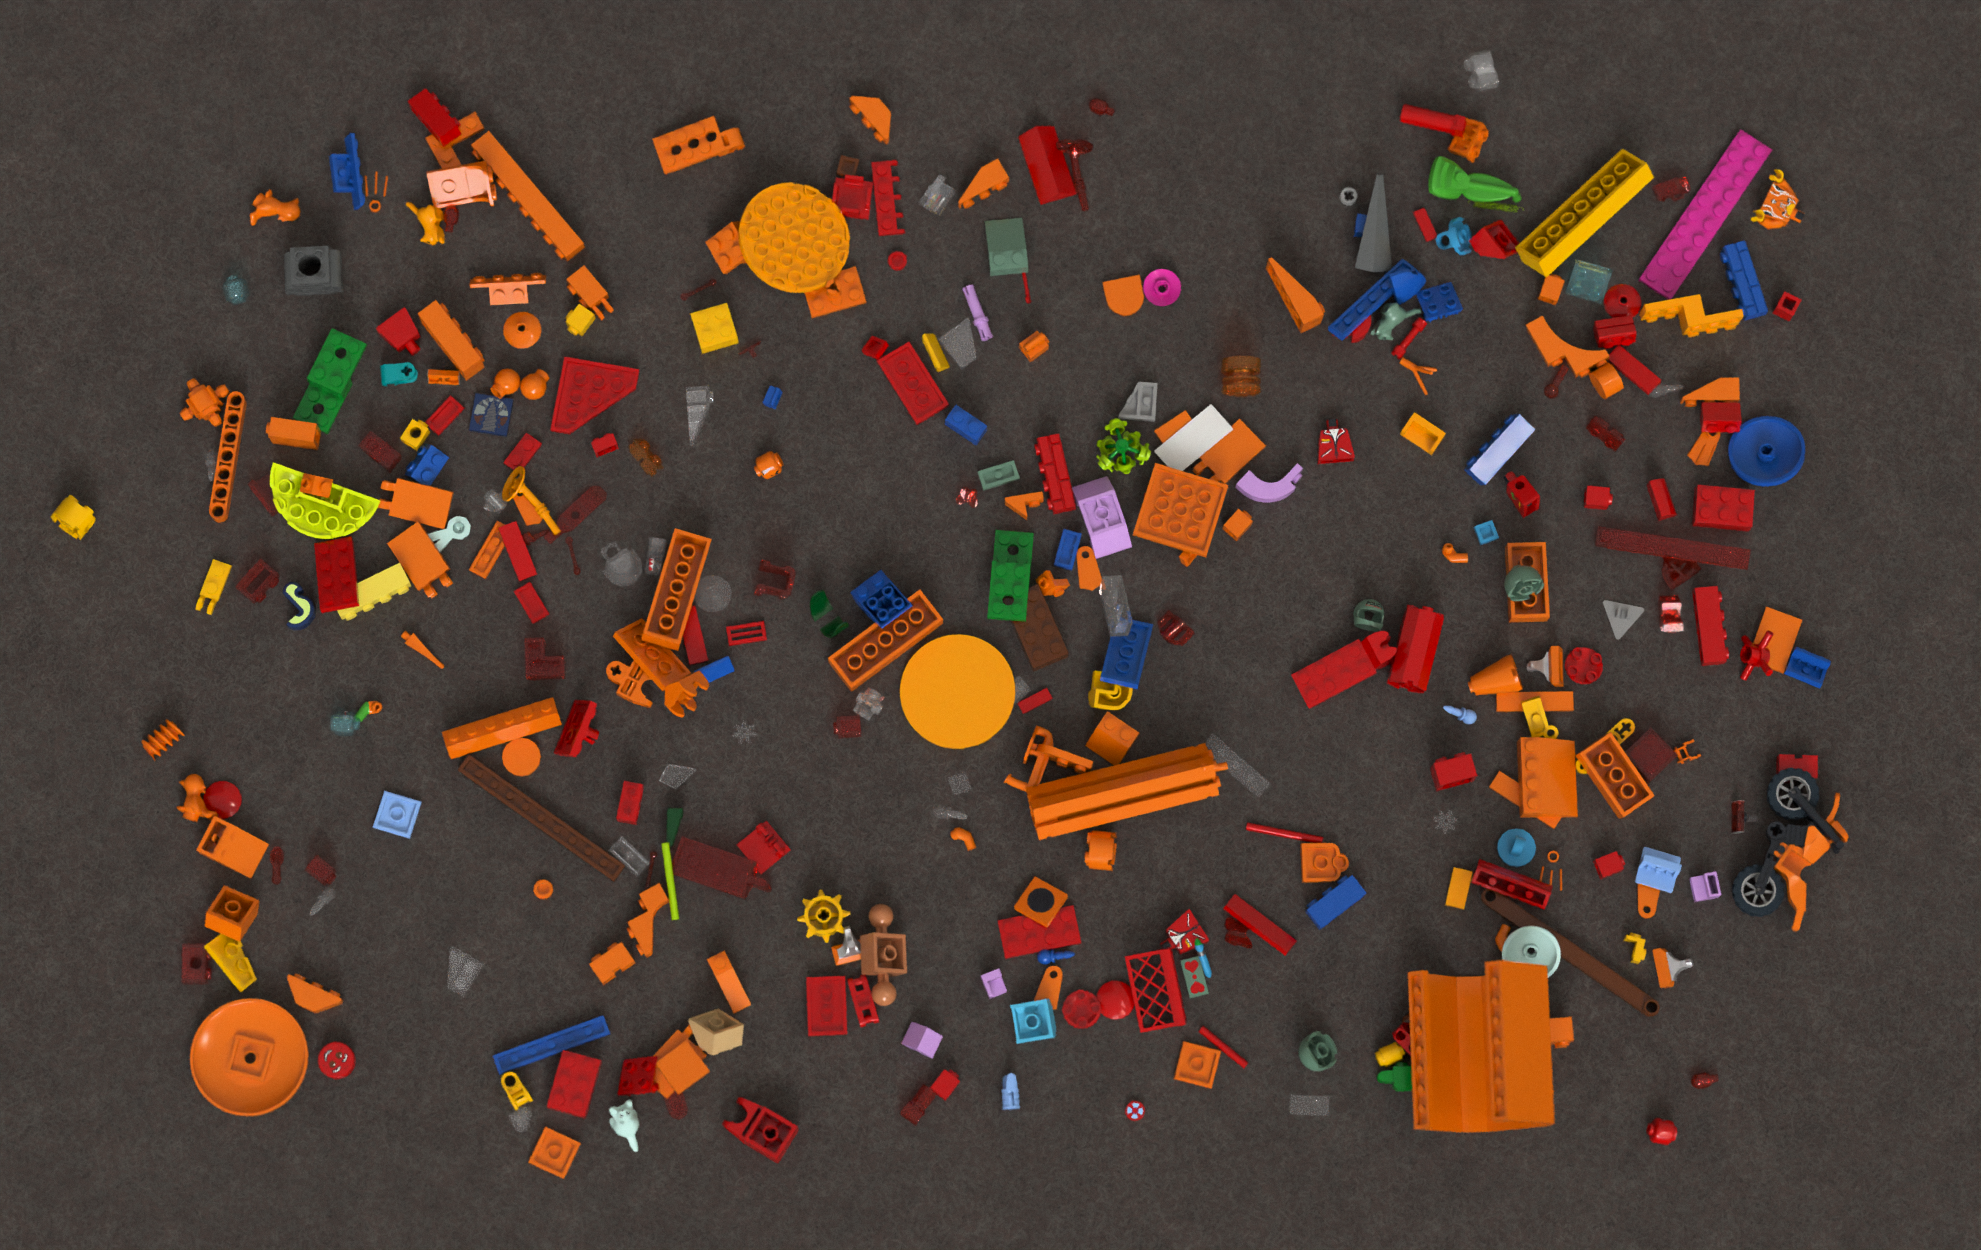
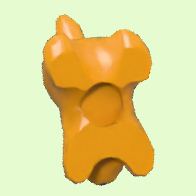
(429, 219)

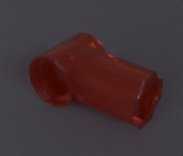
(916, 1107)

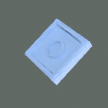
(397, 814)

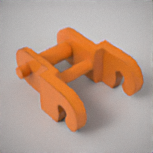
(1681, 760)

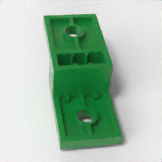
(330, 380)
(1010, 575)

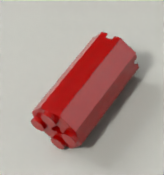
(1415, 649)

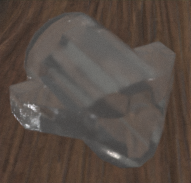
(494, 501)

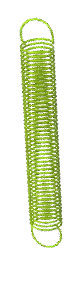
(1494, 204)

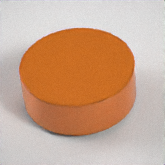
(543, 889)

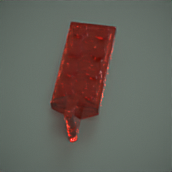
(717, 869)

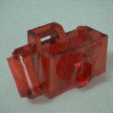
(1671, 188)

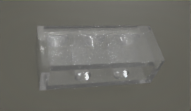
(1115, 606)

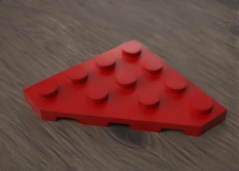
(588, 390)

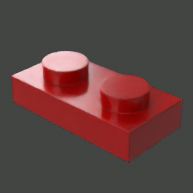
(522, 452)

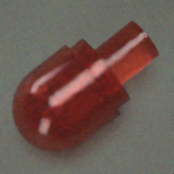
(1100, 107)
(450, 218)
(1703, 1080)

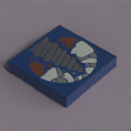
(491, 415)

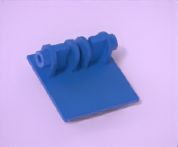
(1439, 301)

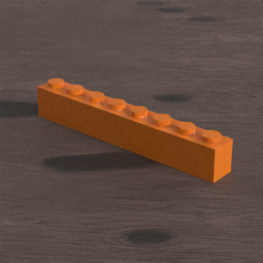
(528, 196)

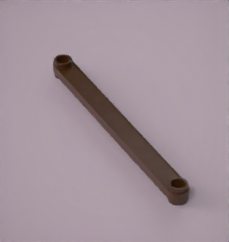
(1574, 955)

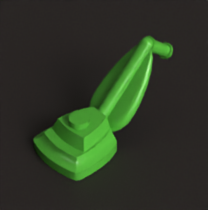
(1450, 181)

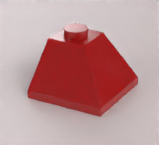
(1494, 241)

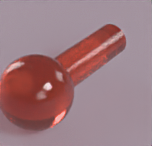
(1551, 390)

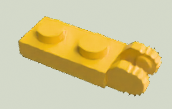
(213, 585)

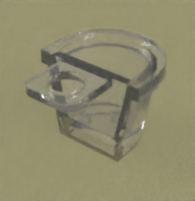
(623, 567)

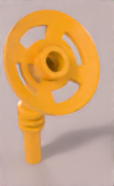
(514, 486)

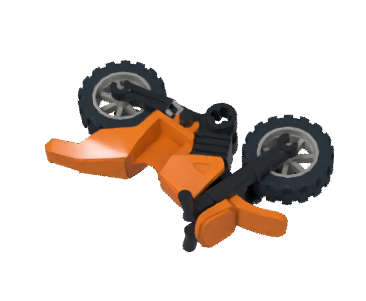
(1790, 849)

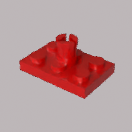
(577, 729)

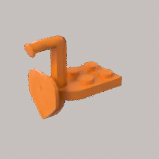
(1044, 753)

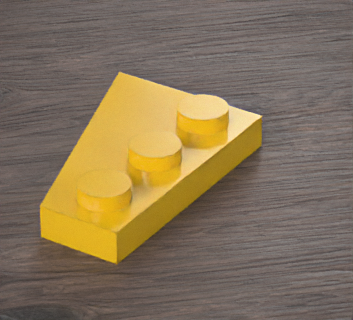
(231, 959)

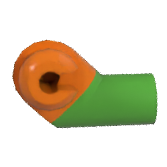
(368, 708)

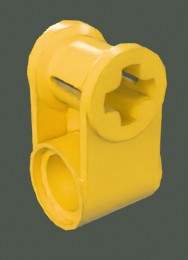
(516, 1091)

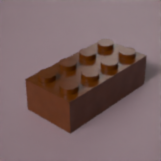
(1039, 633)

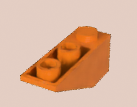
(988, 177)
(1723, 389)

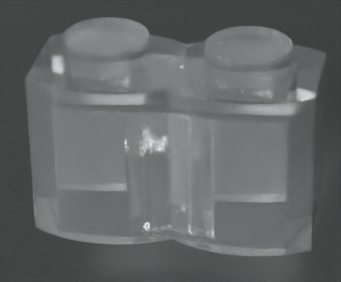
(1481, 70)

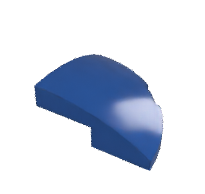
(1406, 284)

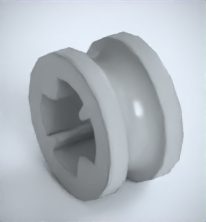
(1354, 196)

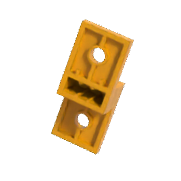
(1691, 315)

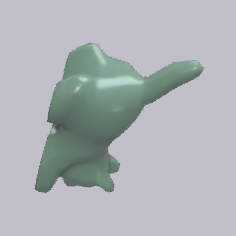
(1392, 315)

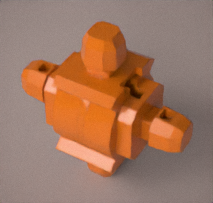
(204, 402)

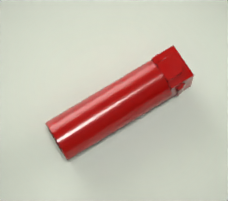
(1433, 120)

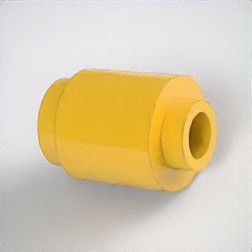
(1389, 1054)

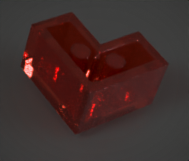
(540, 666)

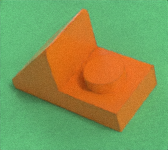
(1018, 502)

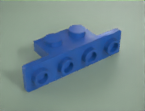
(346, 172)

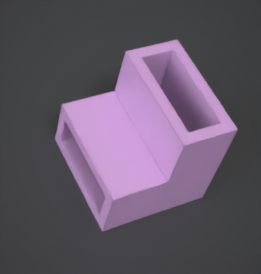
(1705, 887)
(922, 1039)

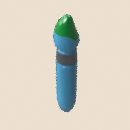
(1203, 958)

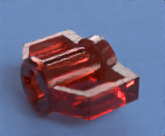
(1174, 629)

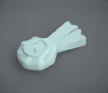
(457, 528)

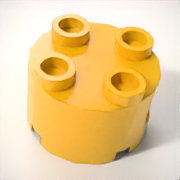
(73, 517)

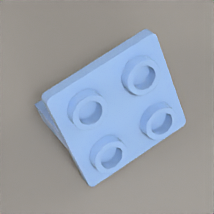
(1658, 869)

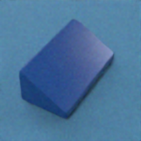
(717, 669)

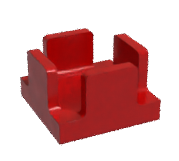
(853, 196)

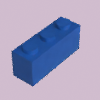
(1335, 901)

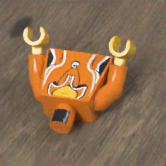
(1778, 204)

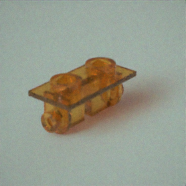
(642, 450)

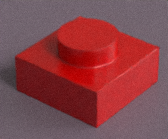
(875, 347)

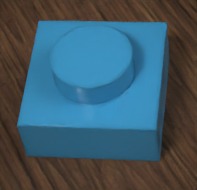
(1486, 532)

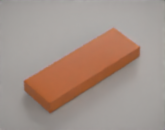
(488, 553)

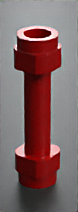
(1399, 350)

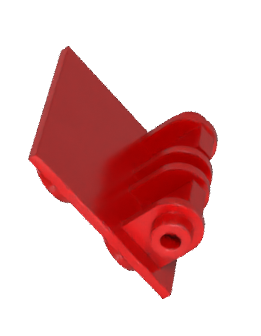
(763, 846)
(638, 1076)

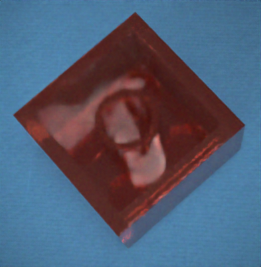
(1650, 755)

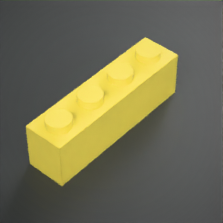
(378, 589)

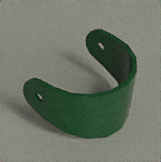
(819, 607)

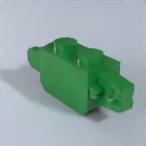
(1399, 1077)

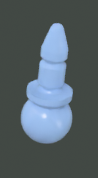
(1467, 716)

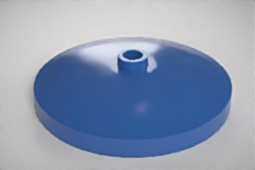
(1766, 451)

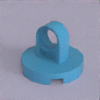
(1458, 235)
(1516, 847)

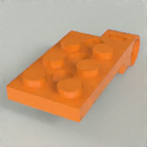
(725, 143)

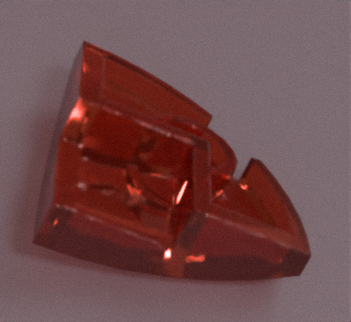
(1674, 575)

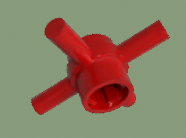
(1755, 655)

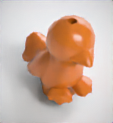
(269, 206)
(194, 804)

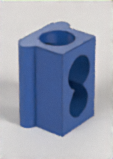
(772, 397)

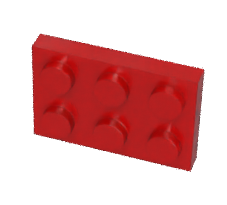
(826, 1006)

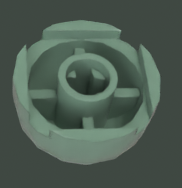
(1522, 582)
(1317, 1051)

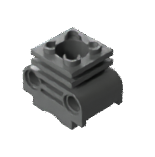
(326, 281)

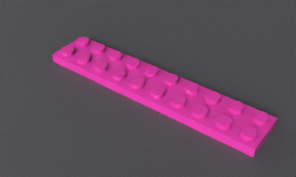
(1705, 215)

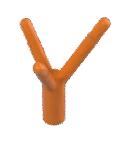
(1413, 367)

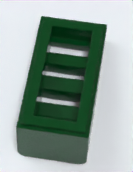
(674, 818)

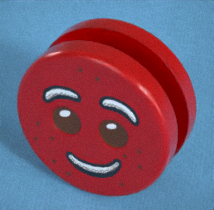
(336, 1060)

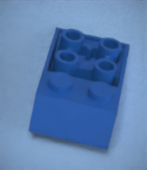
(880, 599)

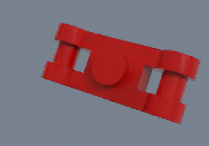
(863, 1000)

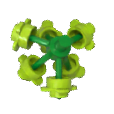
(1130, 442)

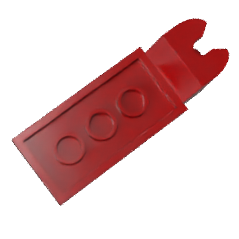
(1344, 668)

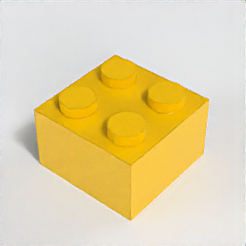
(714, 328)

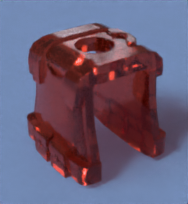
(766, 566)

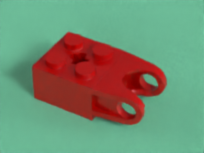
(757, 1125)

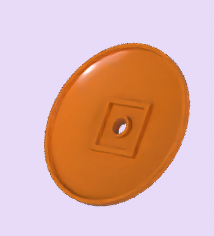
(221, 1050)

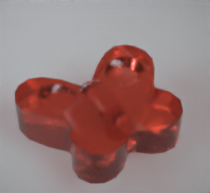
(967, 496)

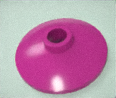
(1162, 278)

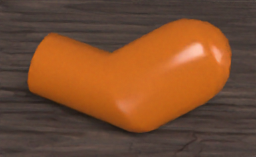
(1452, 556)
(962, 834)
(1502, 936)

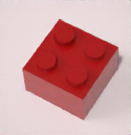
(1453, 771)

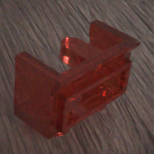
(270, 582)

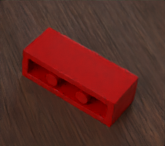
(435, 117)

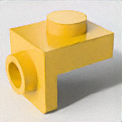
(1638, 950)

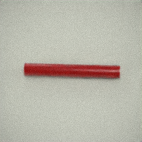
(1223, 1047)

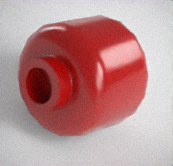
(1661, 1131)

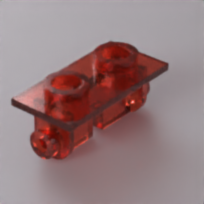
(1611, 439)

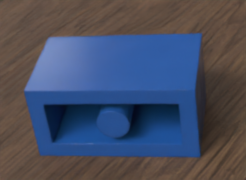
(966, 425)

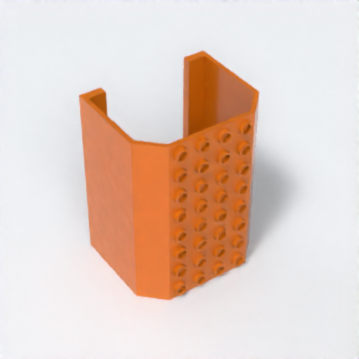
(1481, 1049)

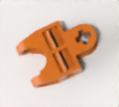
(626, 679)

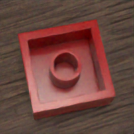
(604, 445)

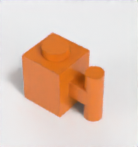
(1034, 345)

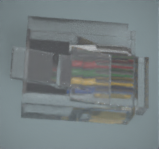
(937, 196)

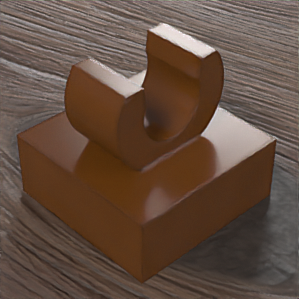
(847, 166)

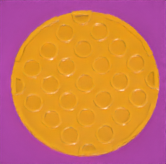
(793, 237)
(957, 691)

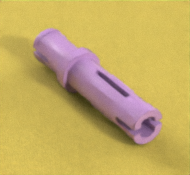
(977, 312)

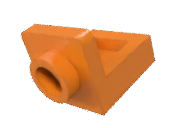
(316, 485)
(1051, 586)

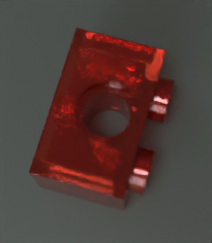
(380, 451)
(198, 976)

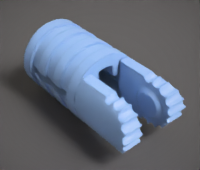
(1010, 1093)

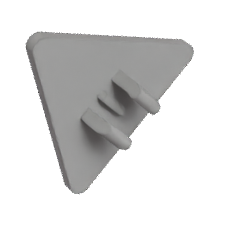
(1621, 616)

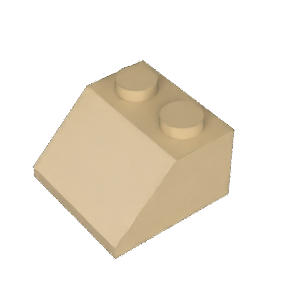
(716, 1031)

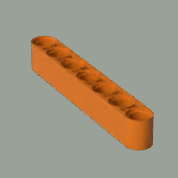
(225, 448)

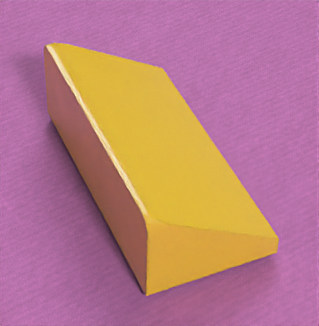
(935, 352)

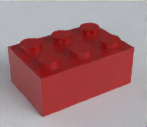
(1723, 508)
(574, 1084)

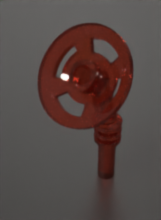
(1074, 152)

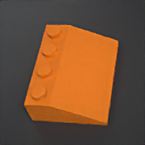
(1547, 777)

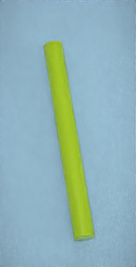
(670, 881)

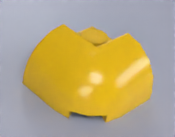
(1107, 695)

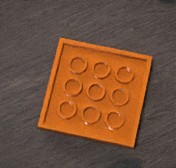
(1180, 510)

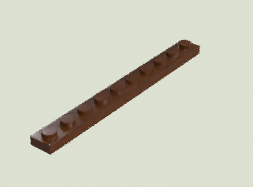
(541, 818)

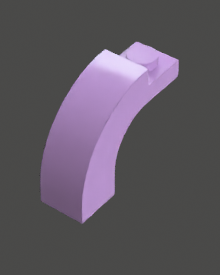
(1269, 492)

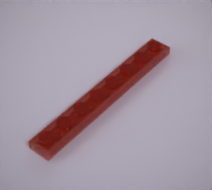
(1673, 548)

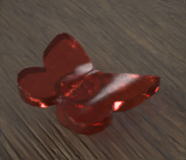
(1237, 933)

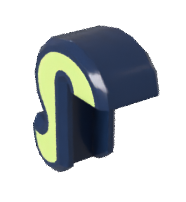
(305, 605)

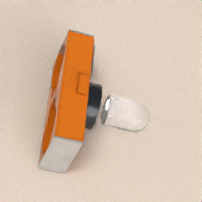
(444, 375)

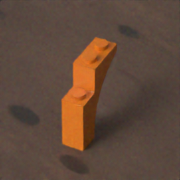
(1555, 349)

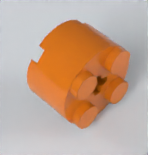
(1101, 850)

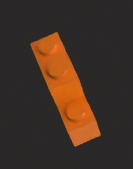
(642, 926)

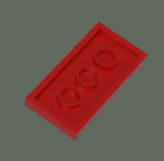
(912, 383)
(336, 574)
(1025, 936)

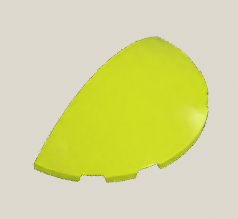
(317, 515)

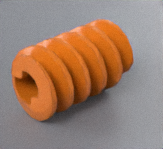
(161, 739)

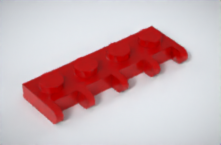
(885, 198)

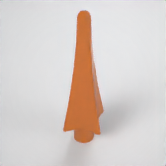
(416, 644)

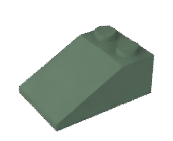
(1006, 246)

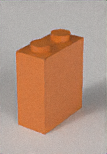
(293, 433)

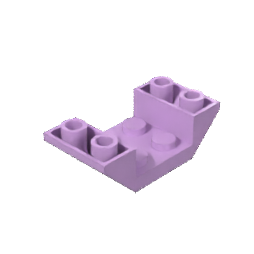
(1102, 517)

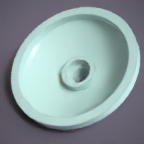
(1545, 944)

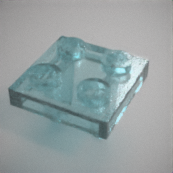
(1588, 281)

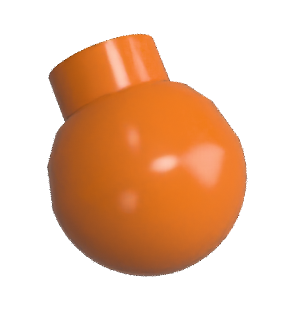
(505, 383)
(534, 385)

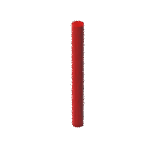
(1284, 833)

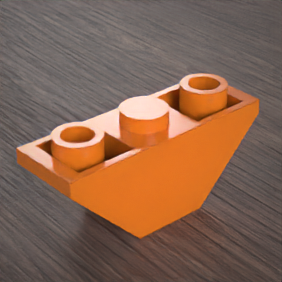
(874, 115)
(311, 995)

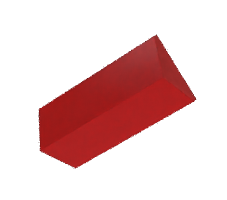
(1046, 164)

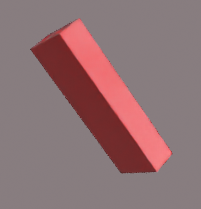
(1425, 224)
(1034, 701)

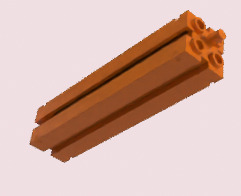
(1124, 790)

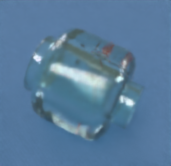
(235, 290)
(344, 723)

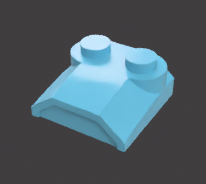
(1033, 1021)

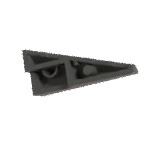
(1374, 249)

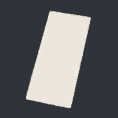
(1194, 439)

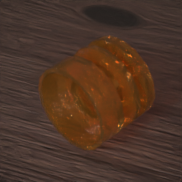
(1241, 376)

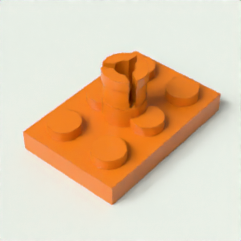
(837, 294)

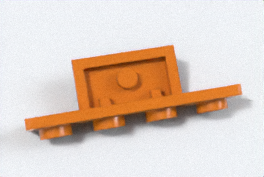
(508, 289)

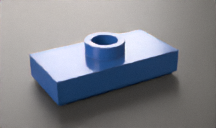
(1067, 549)

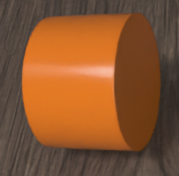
(1606, 381)

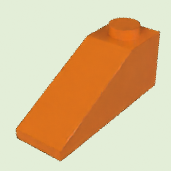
(729, 982)

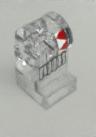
(655, 556)

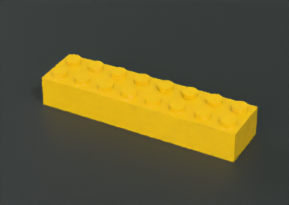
(1584, 212)

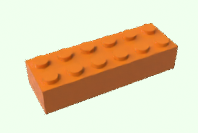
(676, 589)
(879, 647)

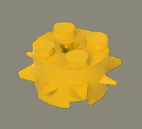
(814, 910)

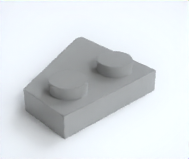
(1141, 403)

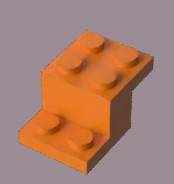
(726, 248)

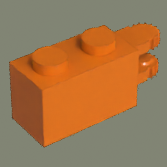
(589, 291)

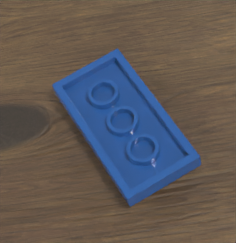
(1127, 656)

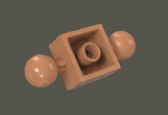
(883, 954)

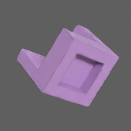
(993, 983)

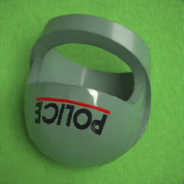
(1359, 615)

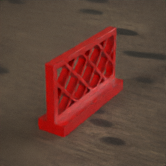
(1171, 982)

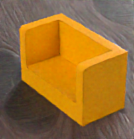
(1422, 433)

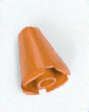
(1496, 678)

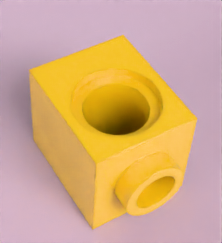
(415, 443)

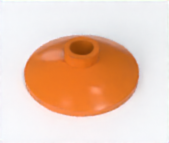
(528, 336)

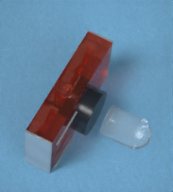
(1739, 817)

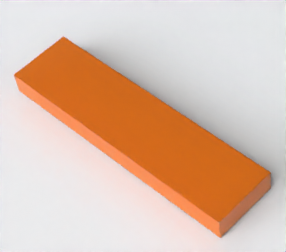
(1550, 700)
(1510, 790)

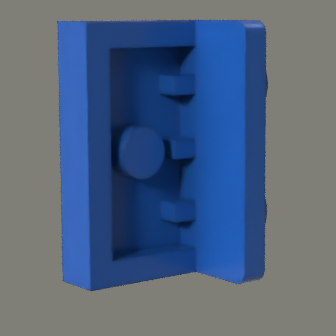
(426, 464)
(1807, 667)

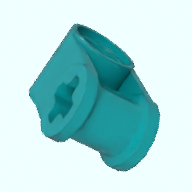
(396, 373)

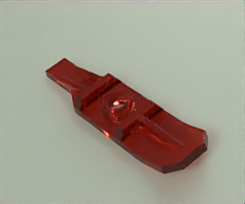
(583, 506)

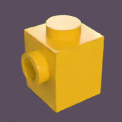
(579, 320)

